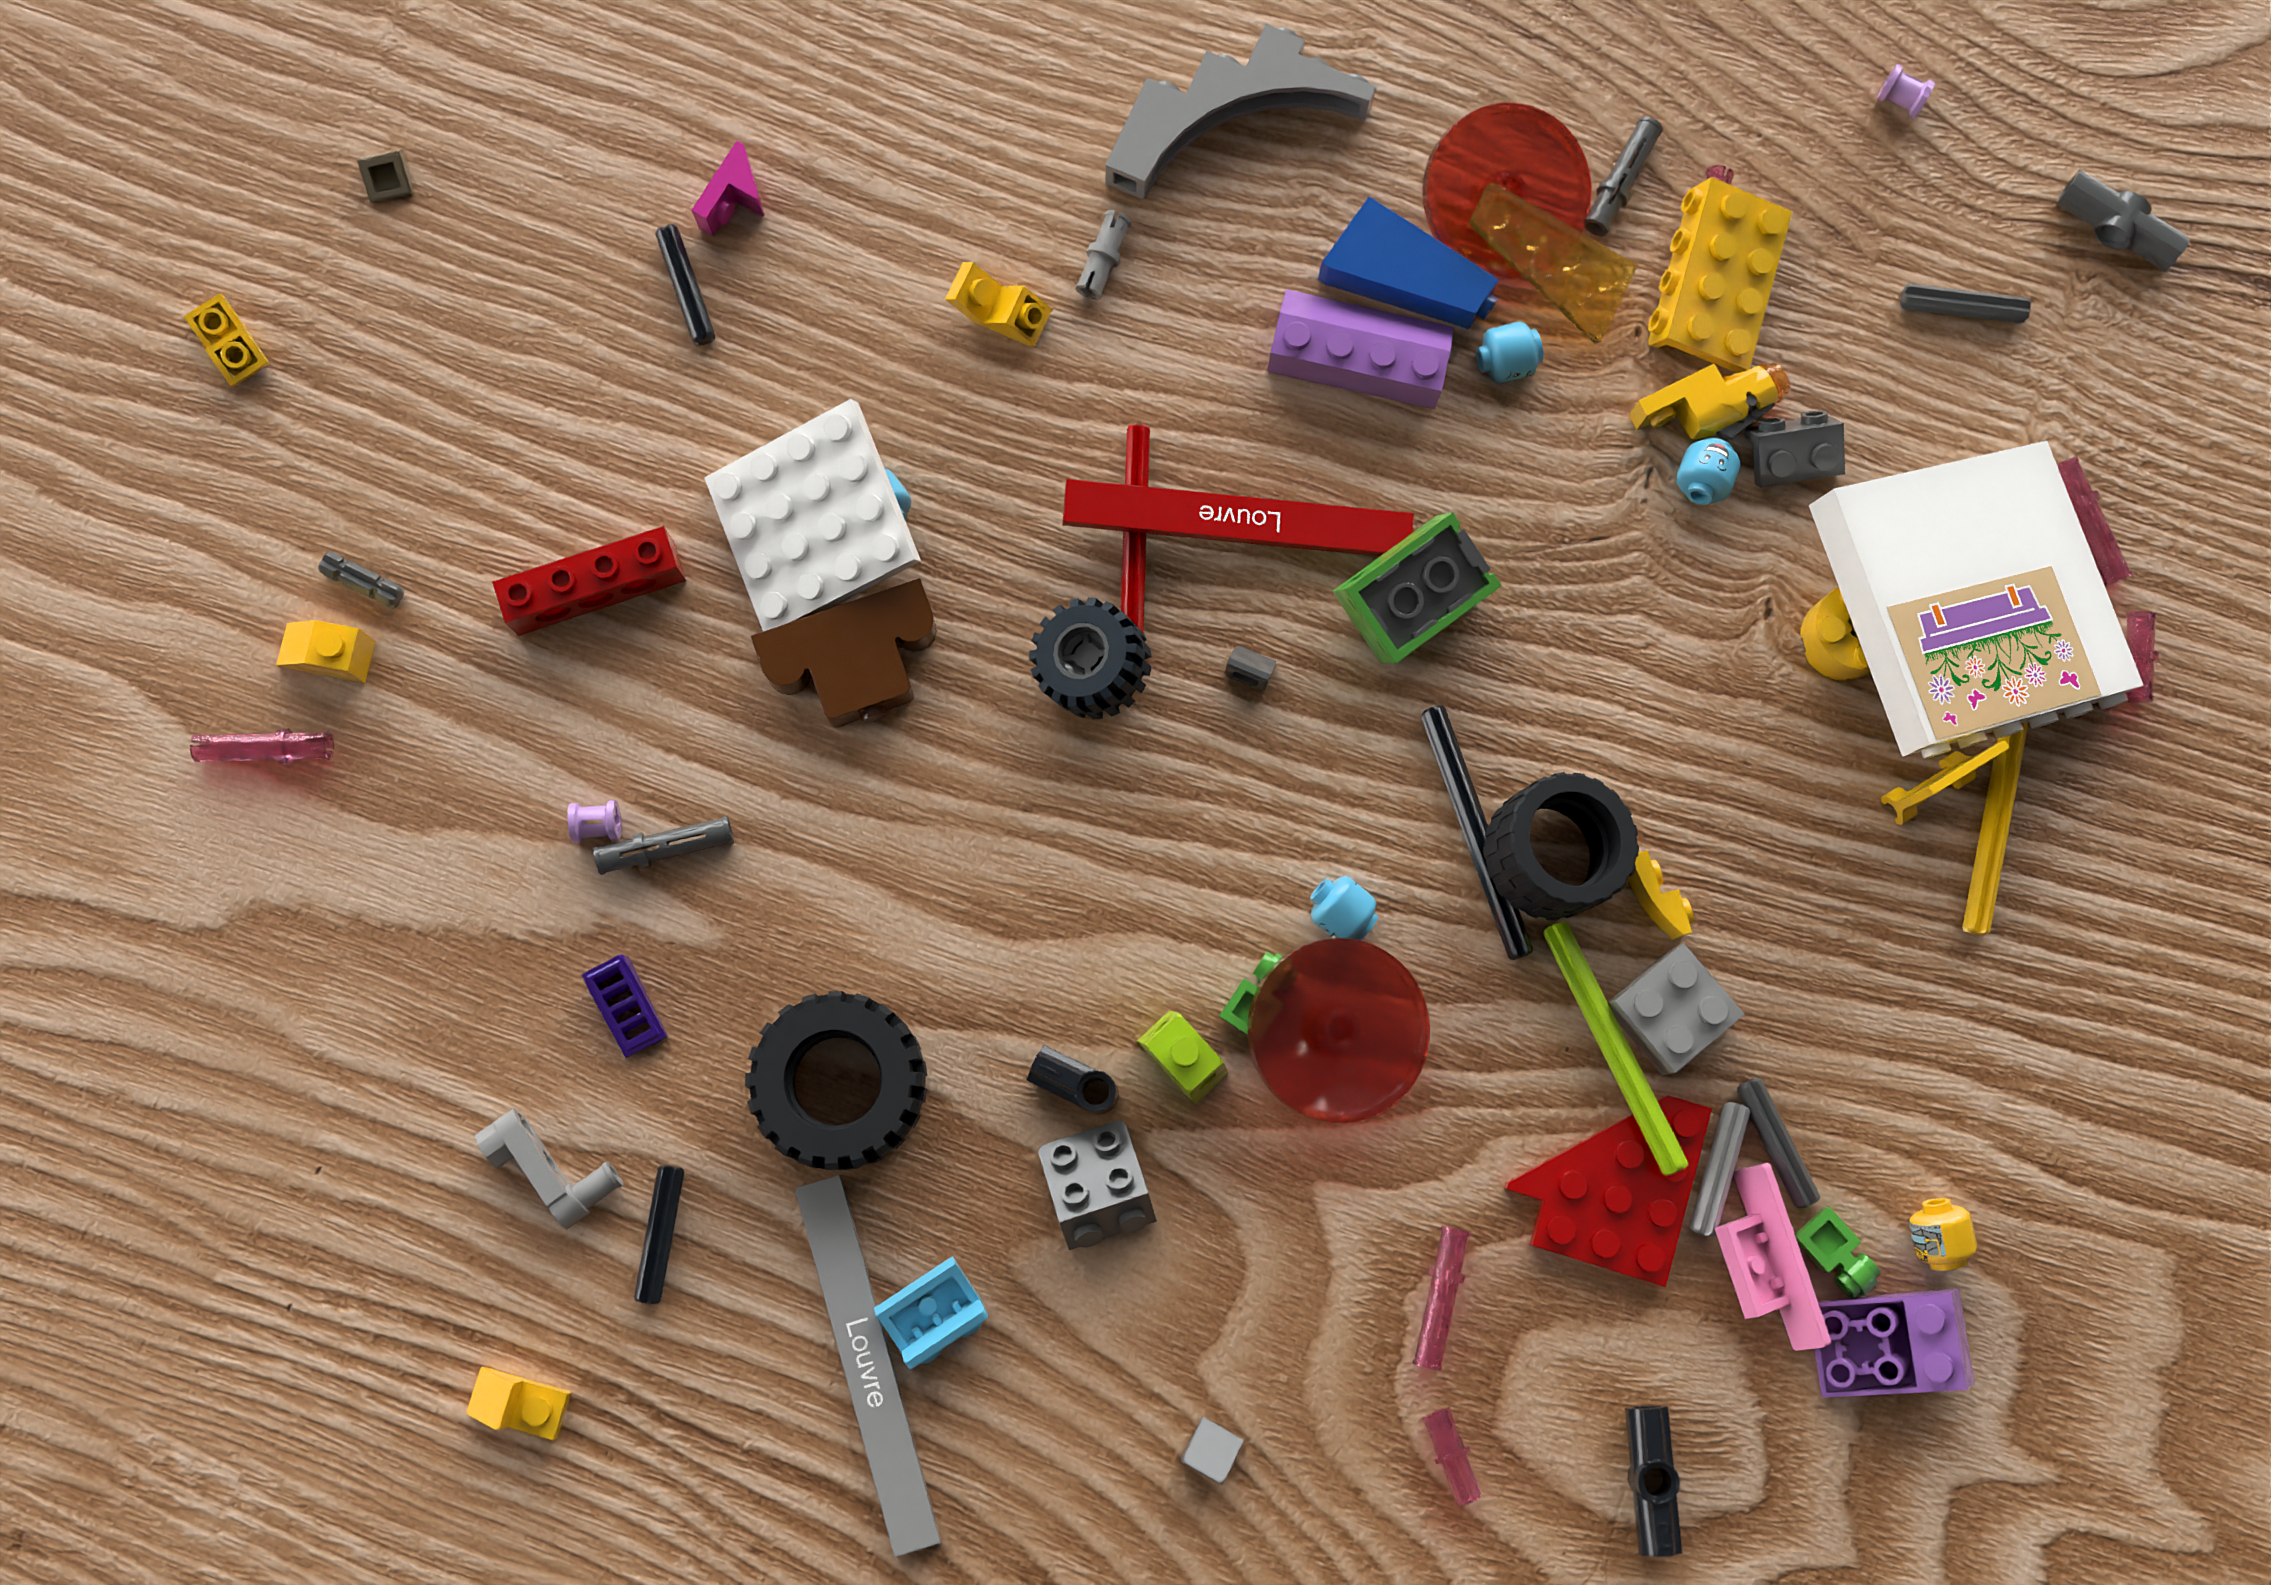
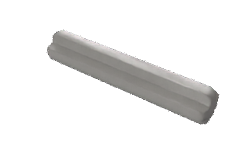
(1720, 1169)

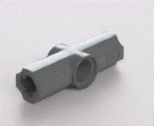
(2122, 220)

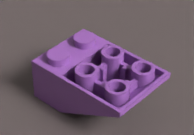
(1895, 1344)

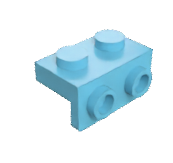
(932, 1313)

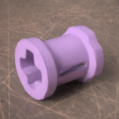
(1905, 90)
(580, 829)

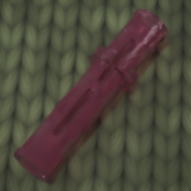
(2093, 523)
(280, 746)
(1441, 1297)

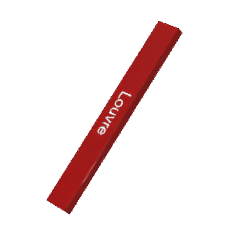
(1233, 518)

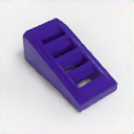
(610, 1013)

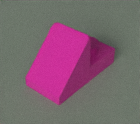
(730, 184)

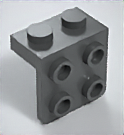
(1096, 1185)

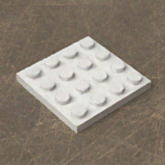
(812, 517)

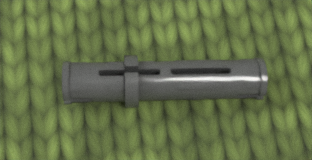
(1602, 213)
(611, 857)

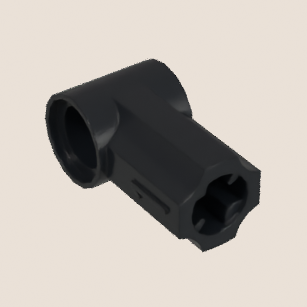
(1069, 1079)

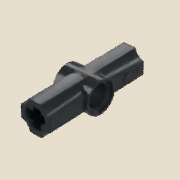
(1658, 1510)

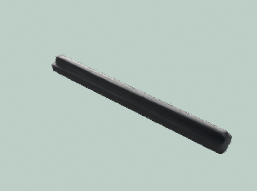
(1473, 826)

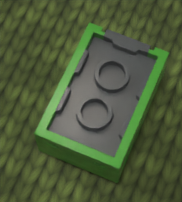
(1416, 588)

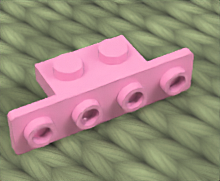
(1768, 1261)

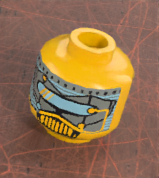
(1943, 1235)

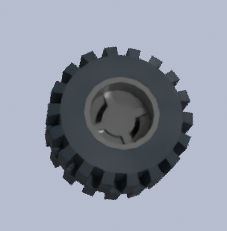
(1090, 658)

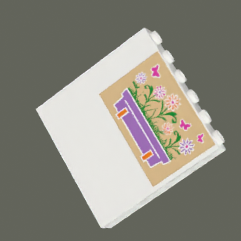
(1975, 598)

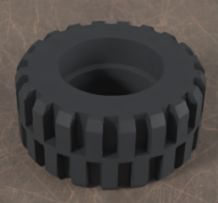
(775, 1067)

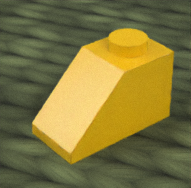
(326, 650)

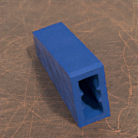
(1407, 268)

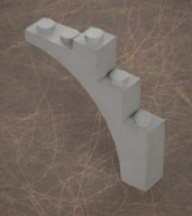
(1222, 90)

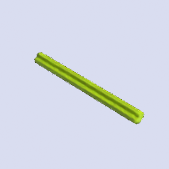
(1615, 1049)

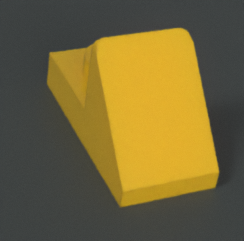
(518, 1404)

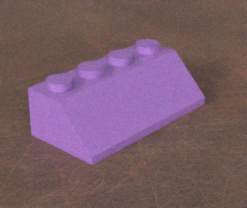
(1361, 349)

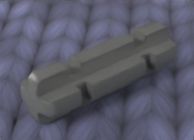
(361, 580)

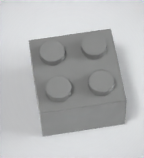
(1674, 1010)

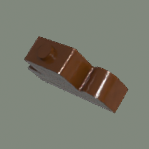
(851, 653)

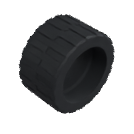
(1601, 819)

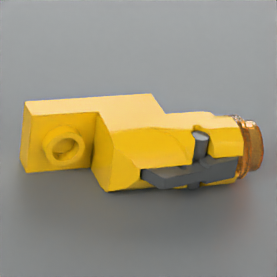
(1715, 404)

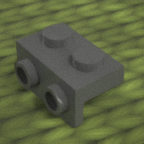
(1797, 448)

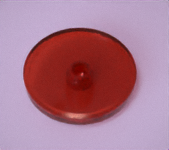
(1517, 150)
(1338, 1030)

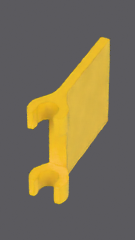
(1959, 771)

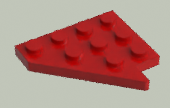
(1612, 1201)

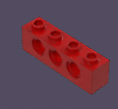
(589, 581)

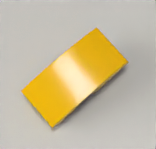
(226, 340)
(1666, 909)

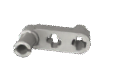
(569, 1203)

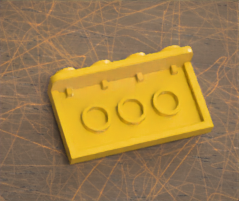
(1720, 274)

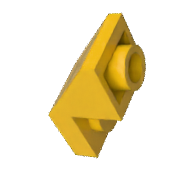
(1003, 309)

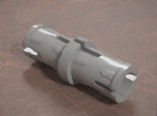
(1103, 255)

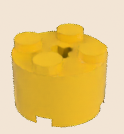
(1829, 642)

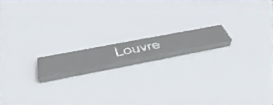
(868, 1366)

